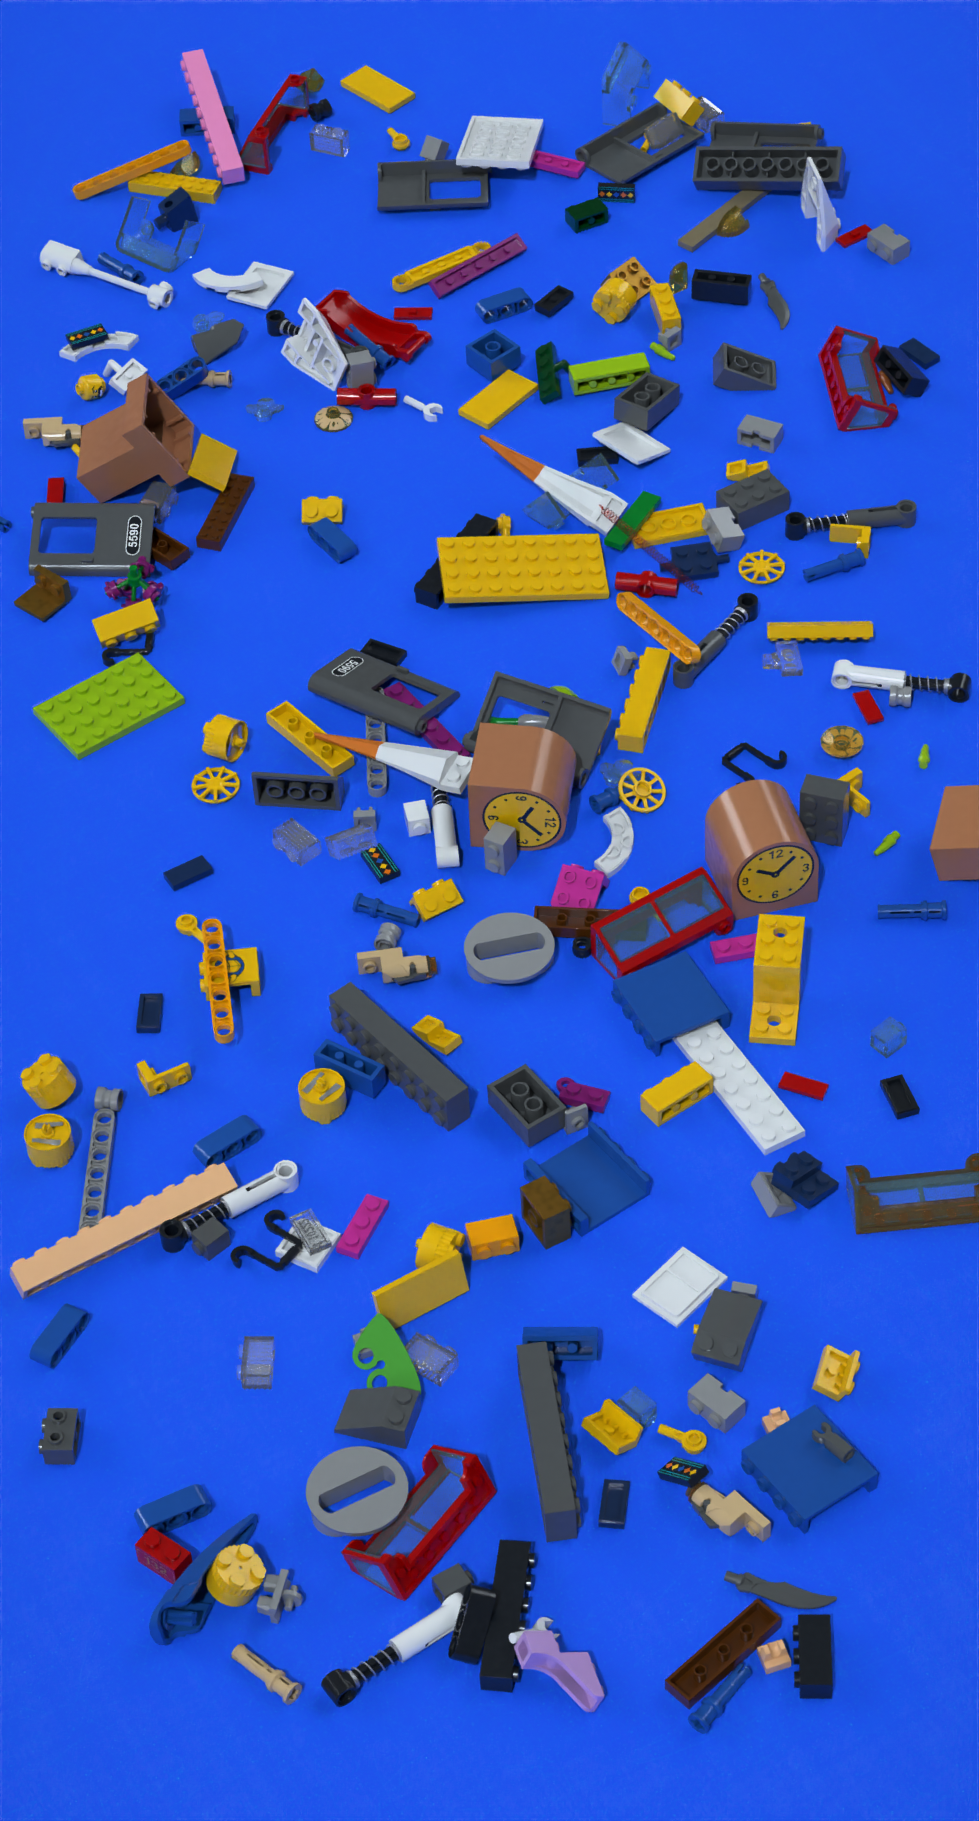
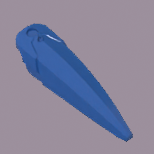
(189, 1600)

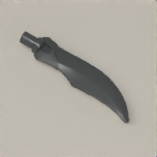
(775, 300)
(778, 1591)

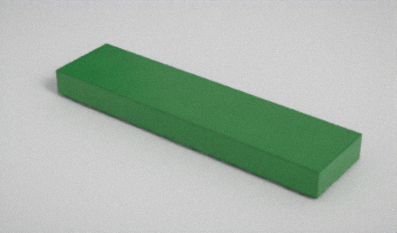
(635, 518)

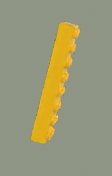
(164, 184)
(823, 630)
(300, 732)

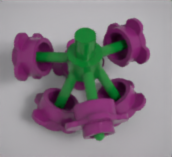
(127, 586)

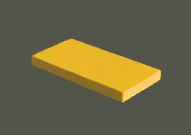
(377, 89)
(498, 399)
(212, 462)
(672, 525)
(422, 1290)

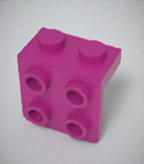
(578, 887)

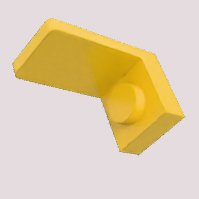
(852, 534)
(856, 799)
(159, 1083)

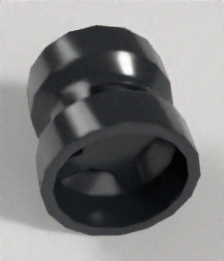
(320, 110)

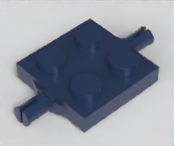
(695, 561)

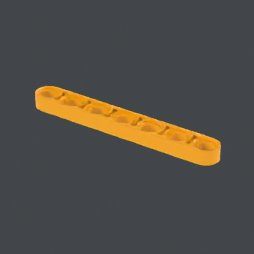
(132, 169)
(658, 628)
(218, 988)

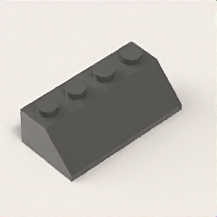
(298, 790)

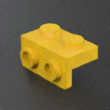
(316, 509)
(437, 899)
(836, 1373)
(613, 1428)

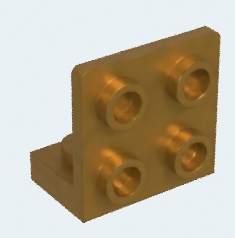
(635, 275)
(46, 595)

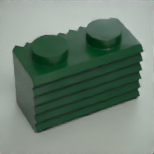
(586, 215)

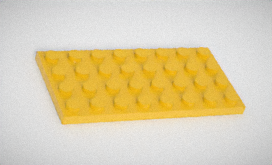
(522, 568)

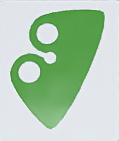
(388, 1347)

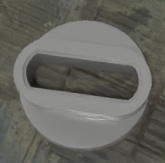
(505, 935)
(346, 1474)

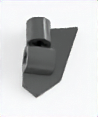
(217, 340)

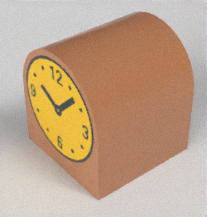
(522, 781)
(759, 850)

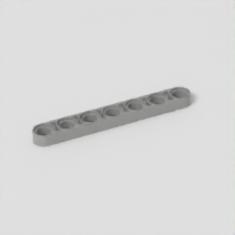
(372, 764)
(93, 1166)

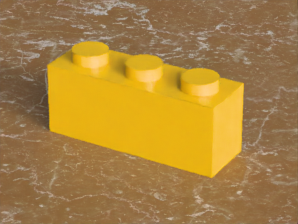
(679, 101)
(664, 307)
(126, 623)
(676, 1093)

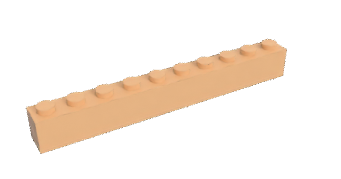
(121, 1231)

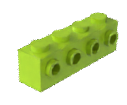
(607, 373)

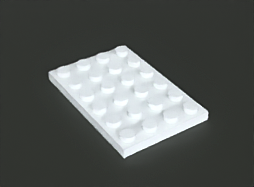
(500, 142)

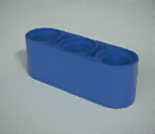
(503, 305)
(186, 370)
(332, 540)
(227, 1141)
(59, 1335)
(173, 1510)

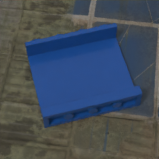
(668, 1000)
(593, 1179)
(802, 1473)

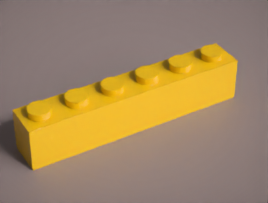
(643, 700)

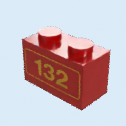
(162, 1555)

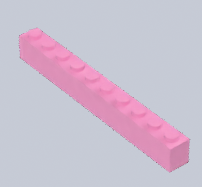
(212, 117)

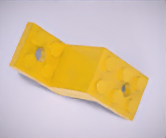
(777, 979)

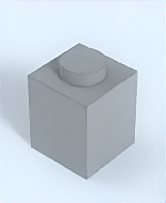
(434, 148)

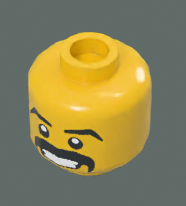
(90, 387)

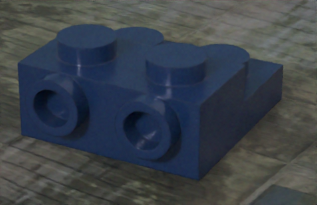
(803, 1179)

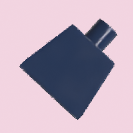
(176, 210)

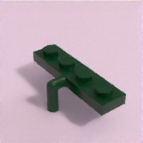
(548, 372)

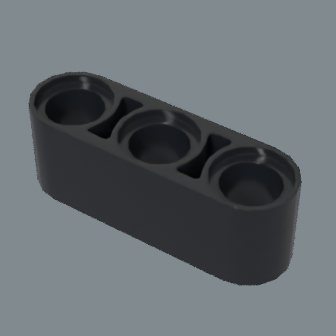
(472, 1624)

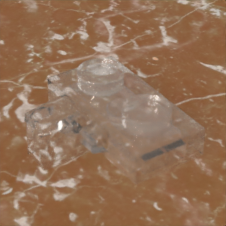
(785, 658)

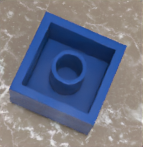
(493, 354)

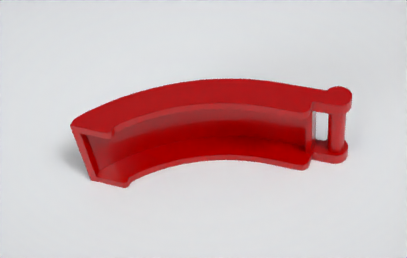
(395, 336)

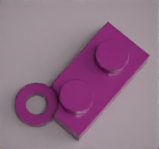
(580, 1094)

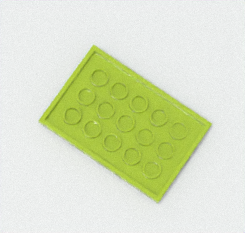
(108, 706)

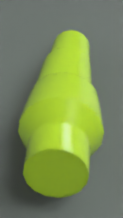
(661, 350)
(924, 757)
(887, 843)

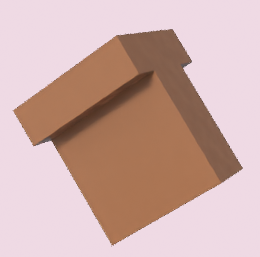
(135, 443)
(957, 834)

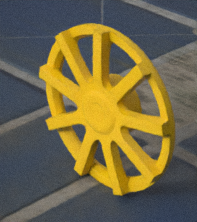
(761, 567)
(215, 785)
(642, 790)

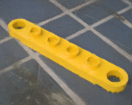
(434, 268)

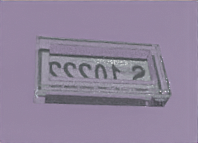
(310, 1232)

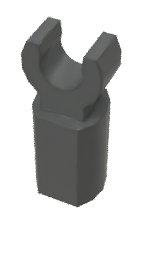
(834, 1443)

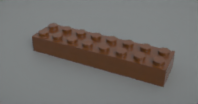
(225, 512)
(168, 550)
(570, 921)
(722, 1653)

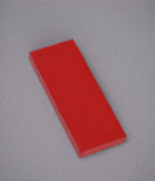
(853, 236)
(413, 313)
(55, 490)
(868, 707)
(803, 1086)

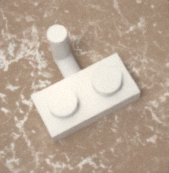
(124, 374)

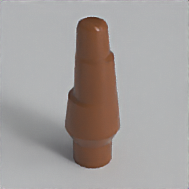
(886, 382)

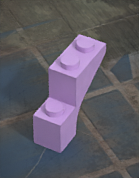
(569, 1669)

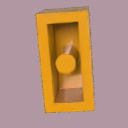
(492, 1237)

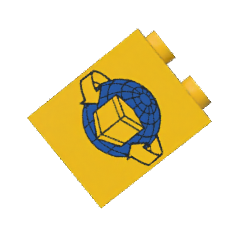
(241, 969)

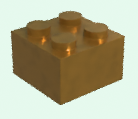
(546, 1212)

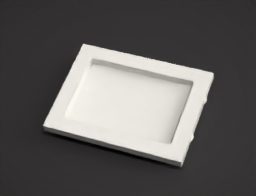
(262, 297)
(631, 443)
(679, 1287)

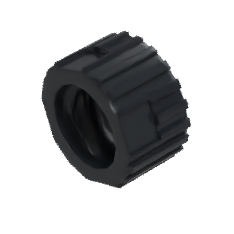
(582, 952)

